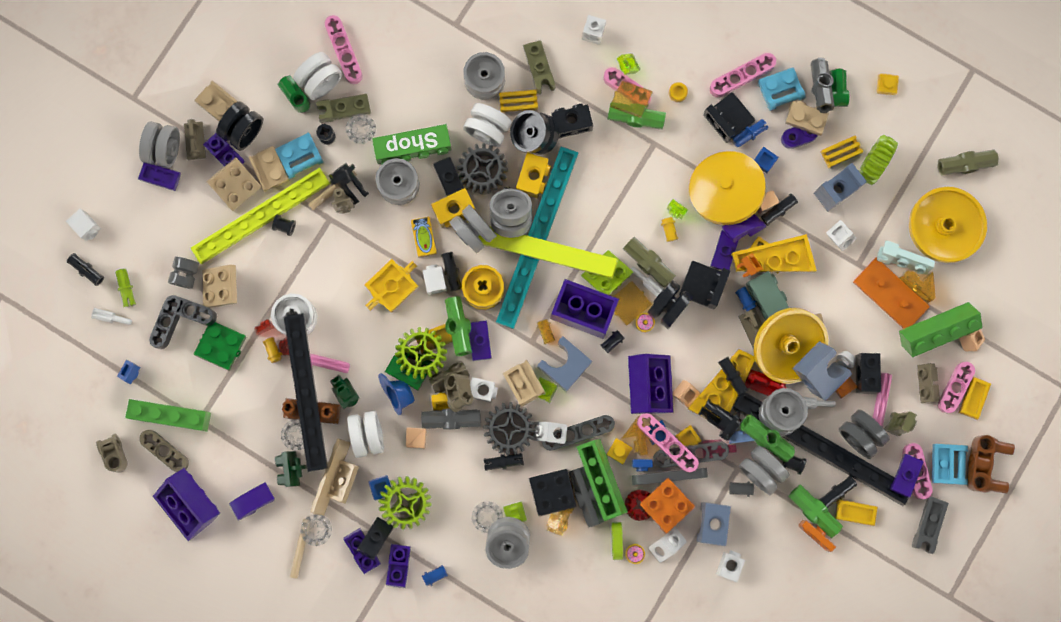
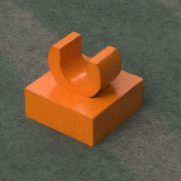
(751, 264)

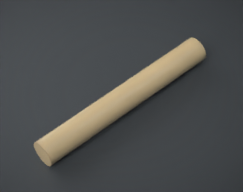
(325, 195)
(298, 557)

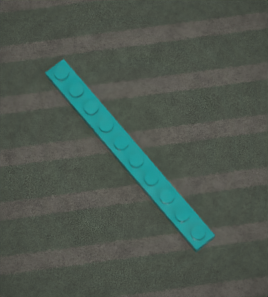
(539, 229)

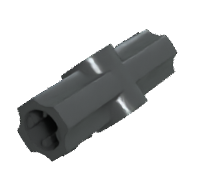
(822, 85)
(450, 420)
(585, 497)

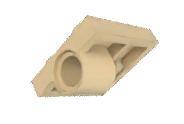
(234, 184)
(219, 286)

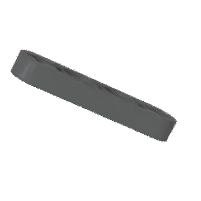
(579, 436)
(692, 448)
(672, 475)

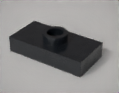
(448, 176)
(375, 538)

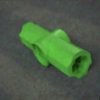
(650, 118)
(458, 326)
(759, 433)
(815, 511)

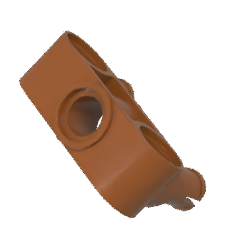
(328, 412)
(982, 462)

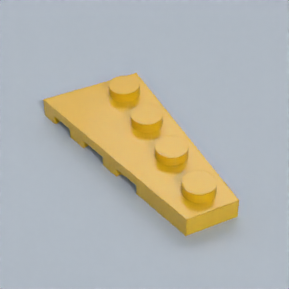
(780, 256)
(721, 391)

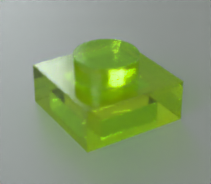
(628, 64)
(676, 210)
(549, 388)

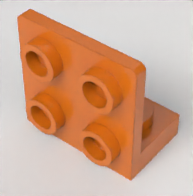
(667, 505)

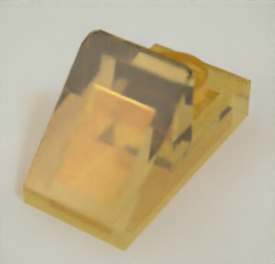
(924, 288)
(640, 444)

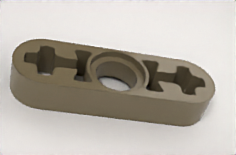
(149, 446)

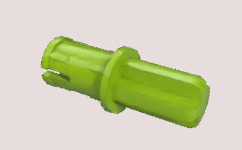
(125, 287)

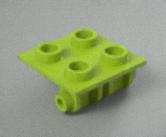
(605, 284)

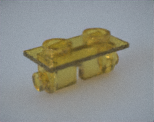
(559, 523)

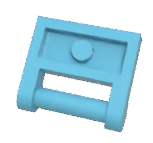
(780, 83)
(297, 150)
(944, 464)

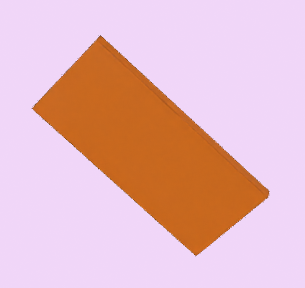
(891, 294)

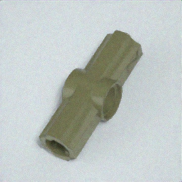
(967, 162)
(649, 262)

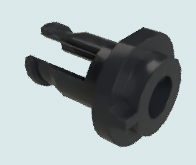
(343, 176)
(727, 423)

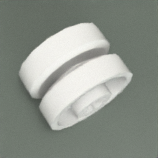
(317, 75)
(487, 124)
(290, 305)
(365, 433)

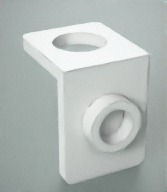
(545, 430)
(669, 543)

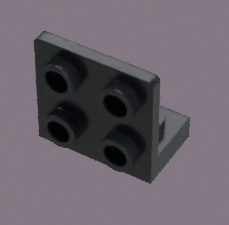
(729, 117)
(705, 284)
(552, 492)

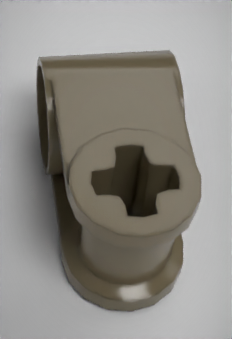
(458, 389)
(109, 451)

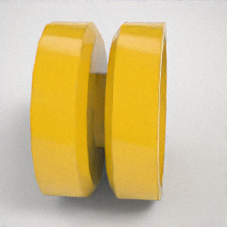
(485, 276)

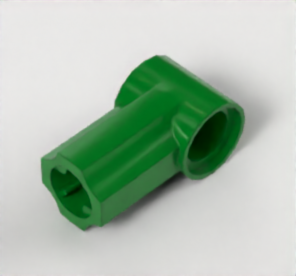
(839, 88)
(294, 93)

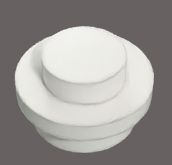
(846, 359)

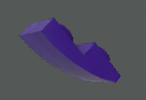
(222, 150)
(750, 226)
(251, 501)
(353, 541)
(398, 566)

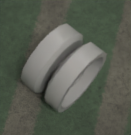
(474, 71)
(159, 144)
(400, 192)
(510, 213)
(472, 229)
(783, 411)
(764, 470)
(507, 543)

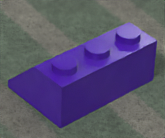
(584, 308)
(650, 384)
(186, 504)

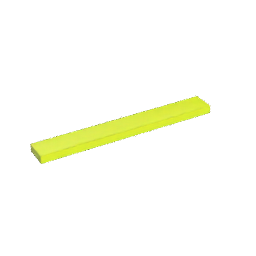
(260, 216)
(555, 254)

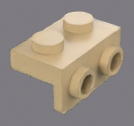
(806, 118)

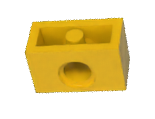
(533, 164)
(441, 207)

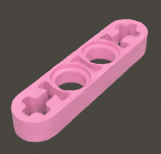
(344, 49)
(742, 74)
(669, 440)

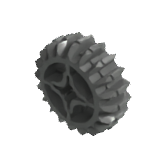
(474, 155)
(492, 427)

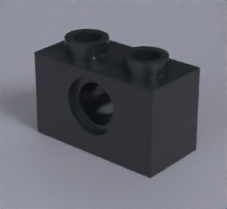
(578, 111)
(868, 373)

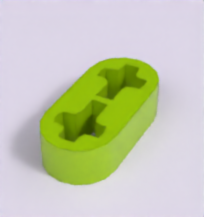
(617, 540)

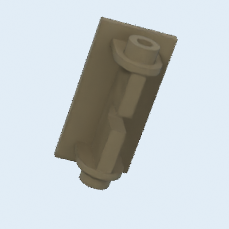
(194, 140)
(342, 202)
(751, 323)
(926, 375)
(438, 379)

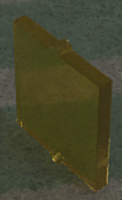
(631, 99)
(630, 303)

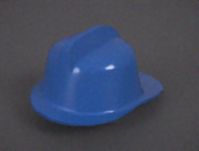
(397, 392)

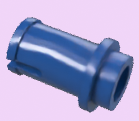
(745, 299)
(434, 575)

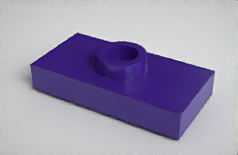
(159, 176)
(723, 253)
(480, 341)
(907, 475)

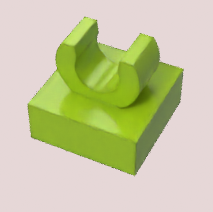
(515, 511)

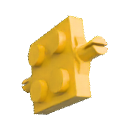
(391, 285)

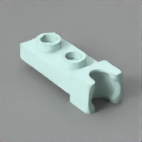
(892, 254)

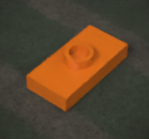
(817, 535)

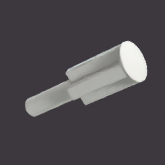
(648, 282)
(109, 316)
(812, 403)

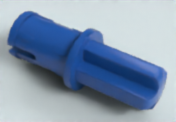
(750, 133)

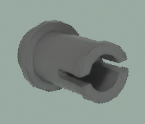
(741, 488)

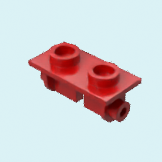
(761, 383)

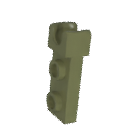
(539, 65)
(343, 107)
(901, 423)

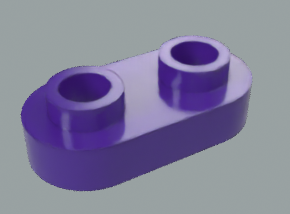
(800, 135)

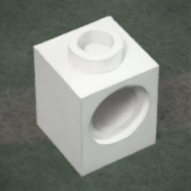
(593, 29)
(83, 225)
(841, 235)
(434, 279)
(476, 383)
(724, 572)

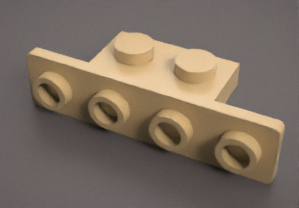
(336, 480)

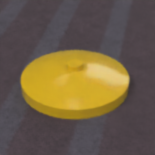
(727, 188)
(947, 224)
(785, 341)

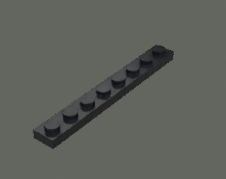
(305, 392)

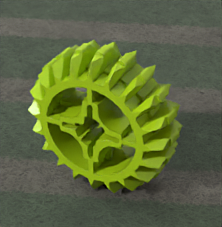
(878, 159)
(412, 350)
(412, 498)

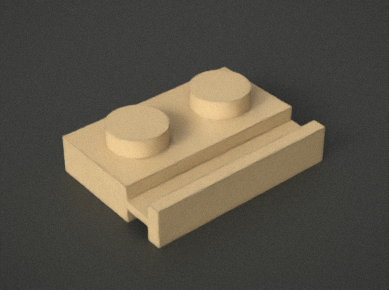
(215, 100)
(269, 169)
(524, 383)

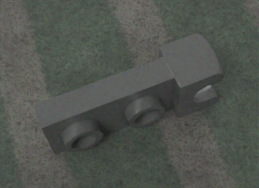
(930, 524)

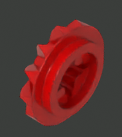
(630, 503)

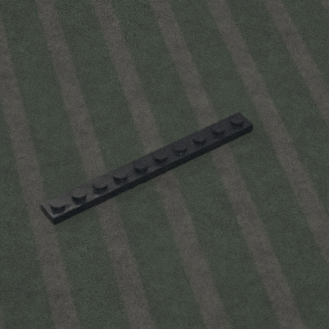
(830, 453)

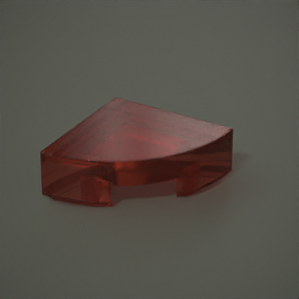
(266, 325)

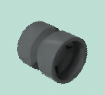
(186, 266)

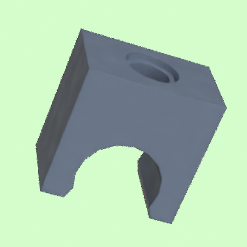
(848, 180)
(571, 371)
(814, 372)
(706, 533)

